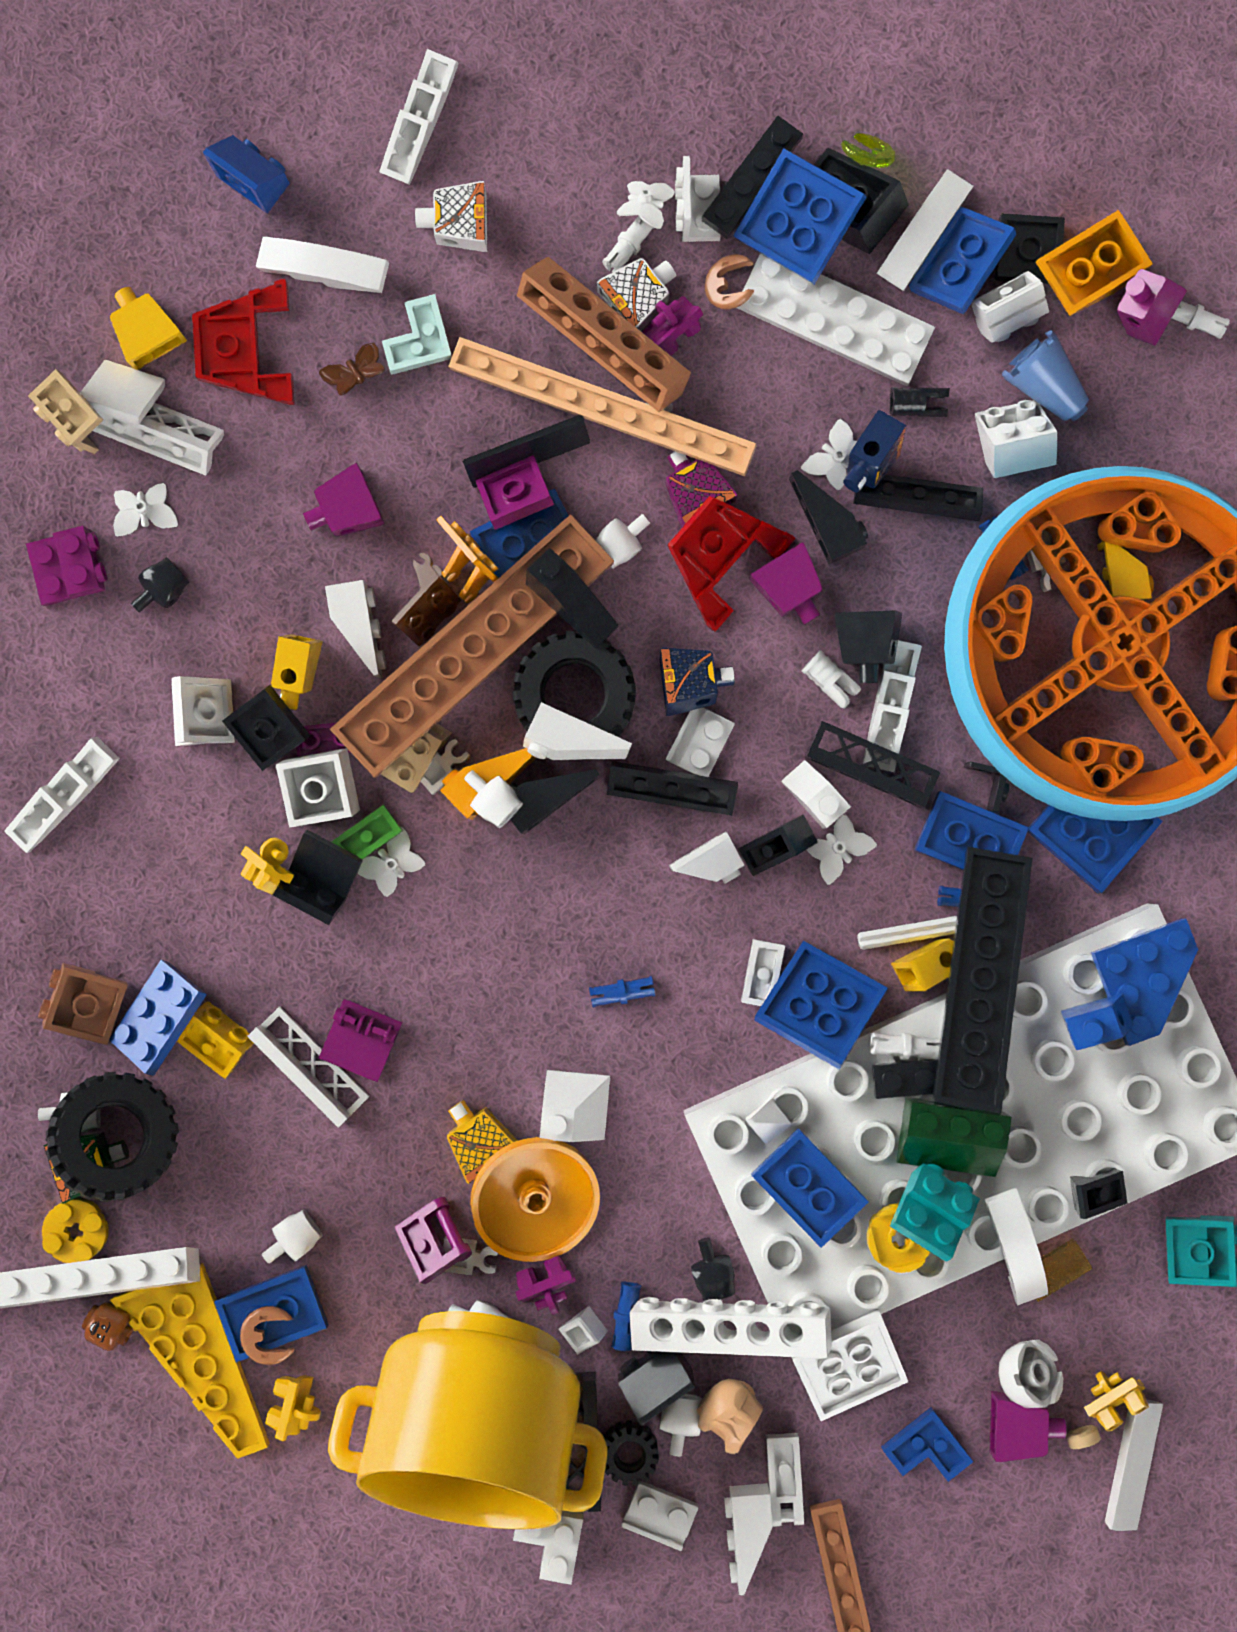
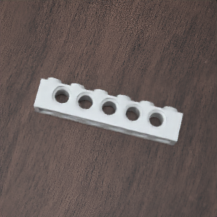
(716, 1338)

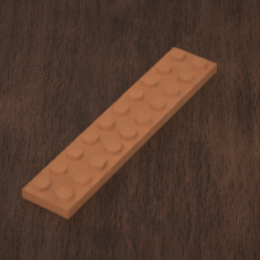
(462, 654)

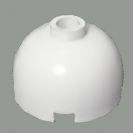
(1030, 1374)

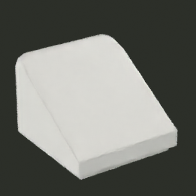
(583, 1330)

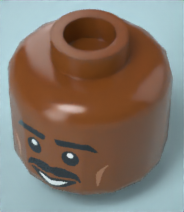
(107, 1326)

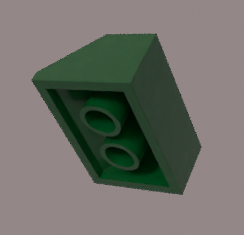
(952, 1138)

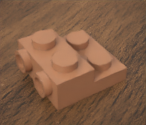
(82, 1003)

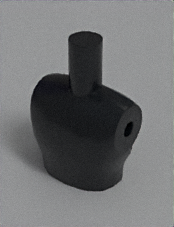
(161, 584)
(713, 1273)

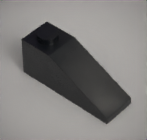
(831, 522)
(570, 597)

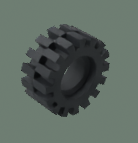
(639, 1469)

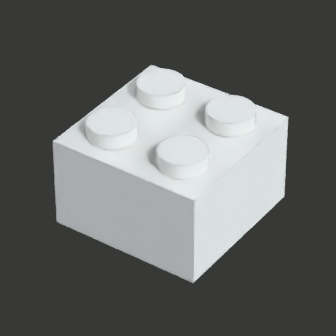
(318, 787)

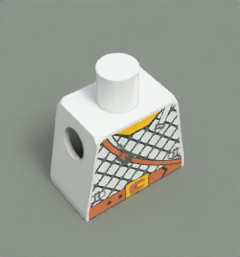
(457, 216)
(637, 290)

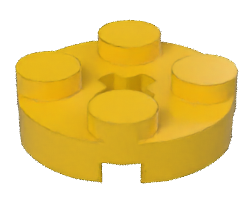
(91, 1222)
(889, 1253)

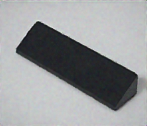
(542, 444)

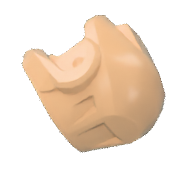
(729, 1412)

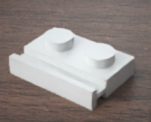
(700, 742)
(660, 1515)

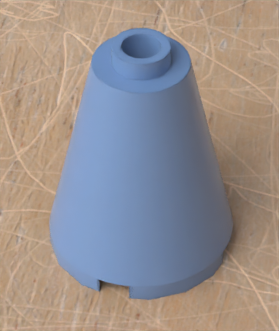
(1049, 378)

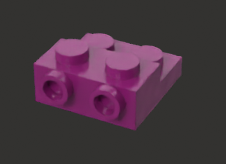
(67, 565)

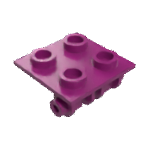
(360, 1040)

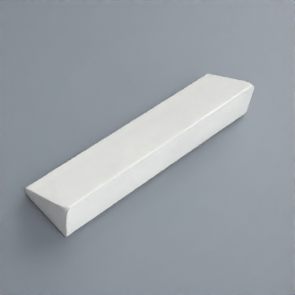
(1133, 1468)

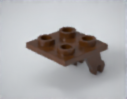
(429, 605)

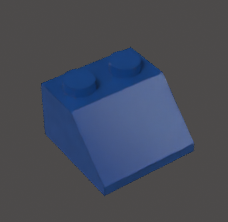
(247, 171)

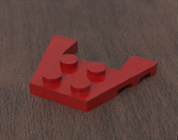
(228, 344)
(712, 544)

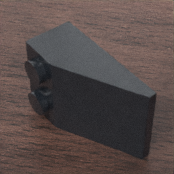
(883, 201)
(546, 796)

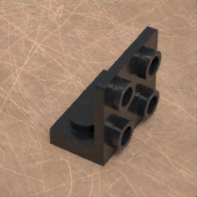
(320, 878)

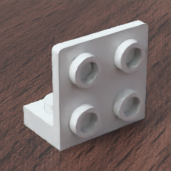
(693, 198)

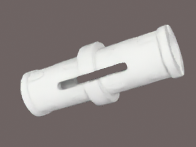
(627, 245)
(1200, 319)
(904, 1046)

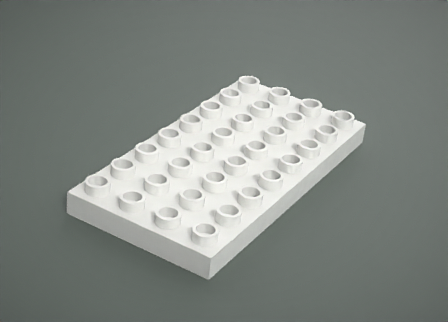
(1135, 1109)

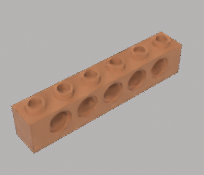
(603, 334)

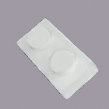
(762, 971)

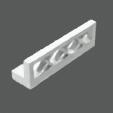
(168, 443)
(299, 1074)

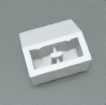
(1017, 438)

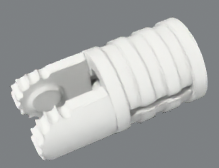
(825, 674)

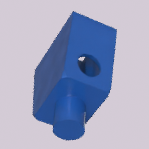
(1098, 1021)

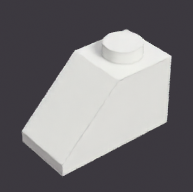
(816, 794)

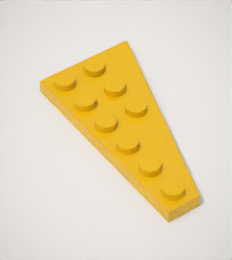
(193, 1348)

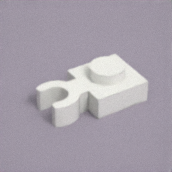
(441, 767)
(476, 1259)

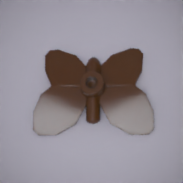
(364, 367)

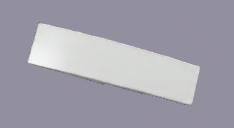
(418, 117)
(925, 230)
(322, 264)
(892, 703)
(61, 794)

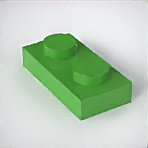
(369, 833)

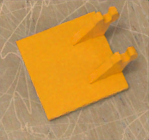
(466, 551)

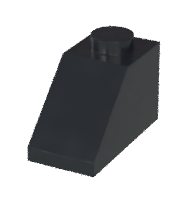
(778, 845)

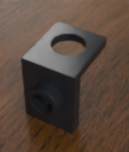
(999, 787)

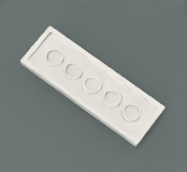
(838, 320)

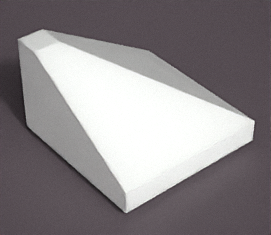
(768, 1121)

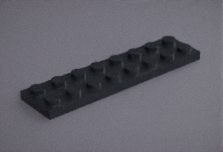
(982, 981)

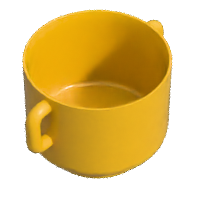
(472, 1426)

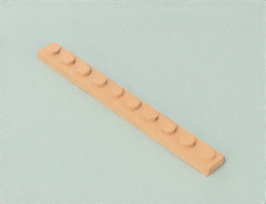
(602, 406)

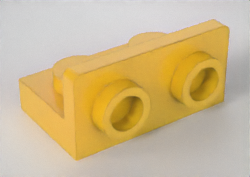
(215, 1039)

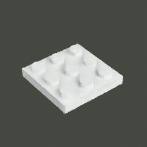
(856, 1369)

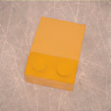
(1094, 263)
(505, 766)

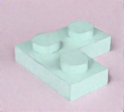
(425, 344)

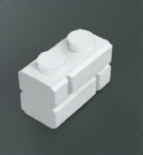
(1010, 307)

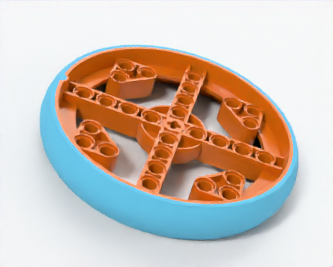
(971, 647)

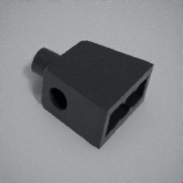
(868, 640)

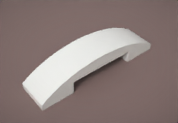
(1018, 1246)

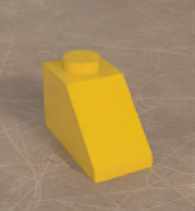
(1125, 573)

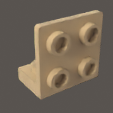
(67, 410)
(413, 763)

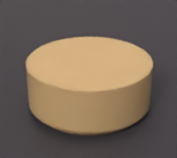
(1083, 1437)

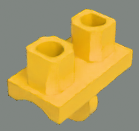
(266, 867)
(1104, 1407)
(296, 1409)

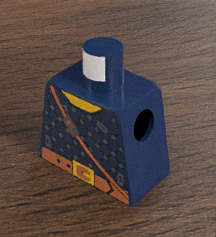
(874, 452)
(691, 679)

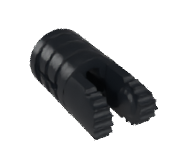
(913, 402)

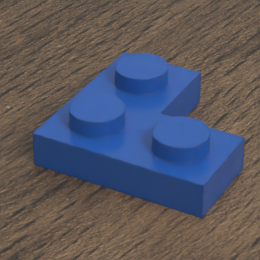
(927, 1438)

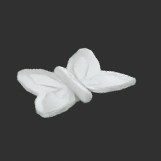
(645, 201)
(836, 461)
(143, 507)
(836, 847)
(392, 863)

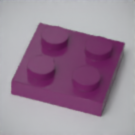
(514, 492)

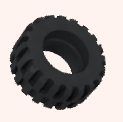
(569, 650)
(96, 1093)

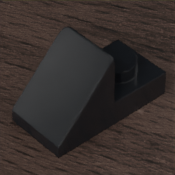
(1098, 1193)

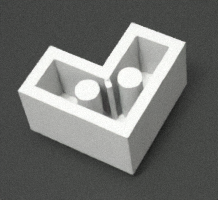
(559, 1545)

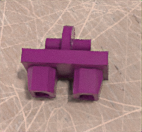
(672, 321)
(558, 1277)

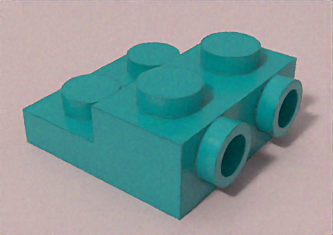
(935, 1210)
(1202, 1250)

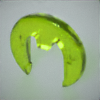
(881, 155)

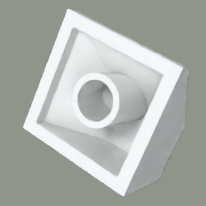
(711, 861)
(574, 1106)

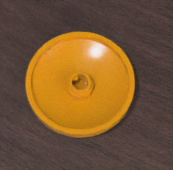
(535, 1199)

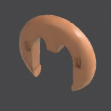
(715, 284)
(251, 1335)

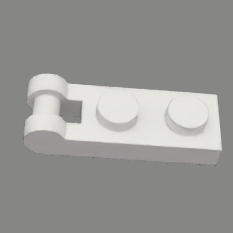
(785, 1478)

